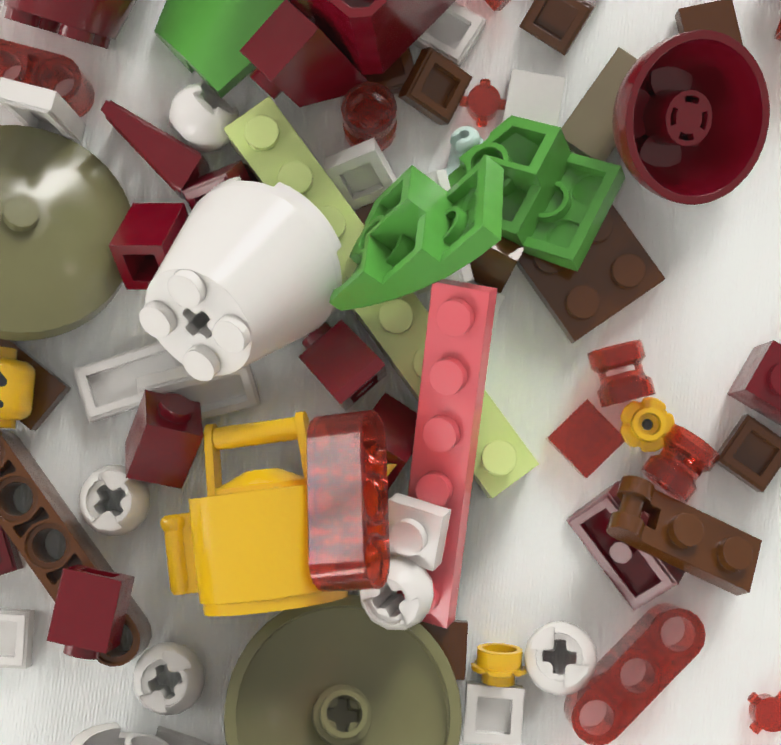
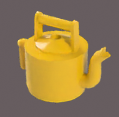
(250, 536)

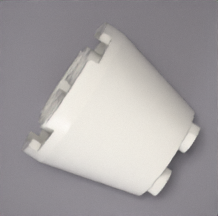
(243, 278)

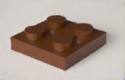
(608, 280)

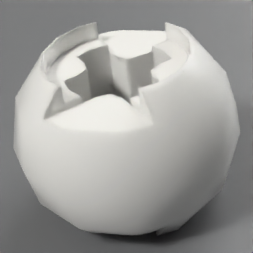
(201, 117)
(94, 496)
(392, 610)
(577, 643)
(159, 697)

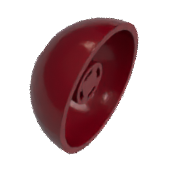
(692, 117)

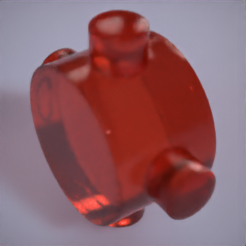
(483, 102)
(765, 712)

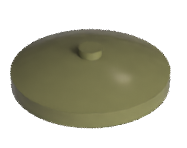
(54, 234)
(341, 681)

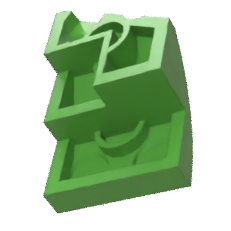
(210, 36)
(549, 194)
(423, 234)

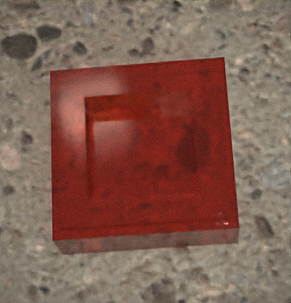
(585, 439)

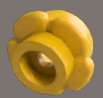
(631, 425)
(499, 664)

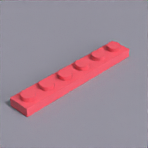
(450, 421)

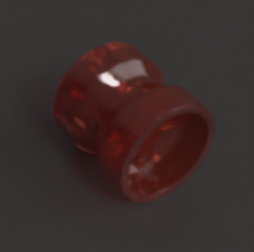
(369, 105)
(625, 385)
(680, 463)

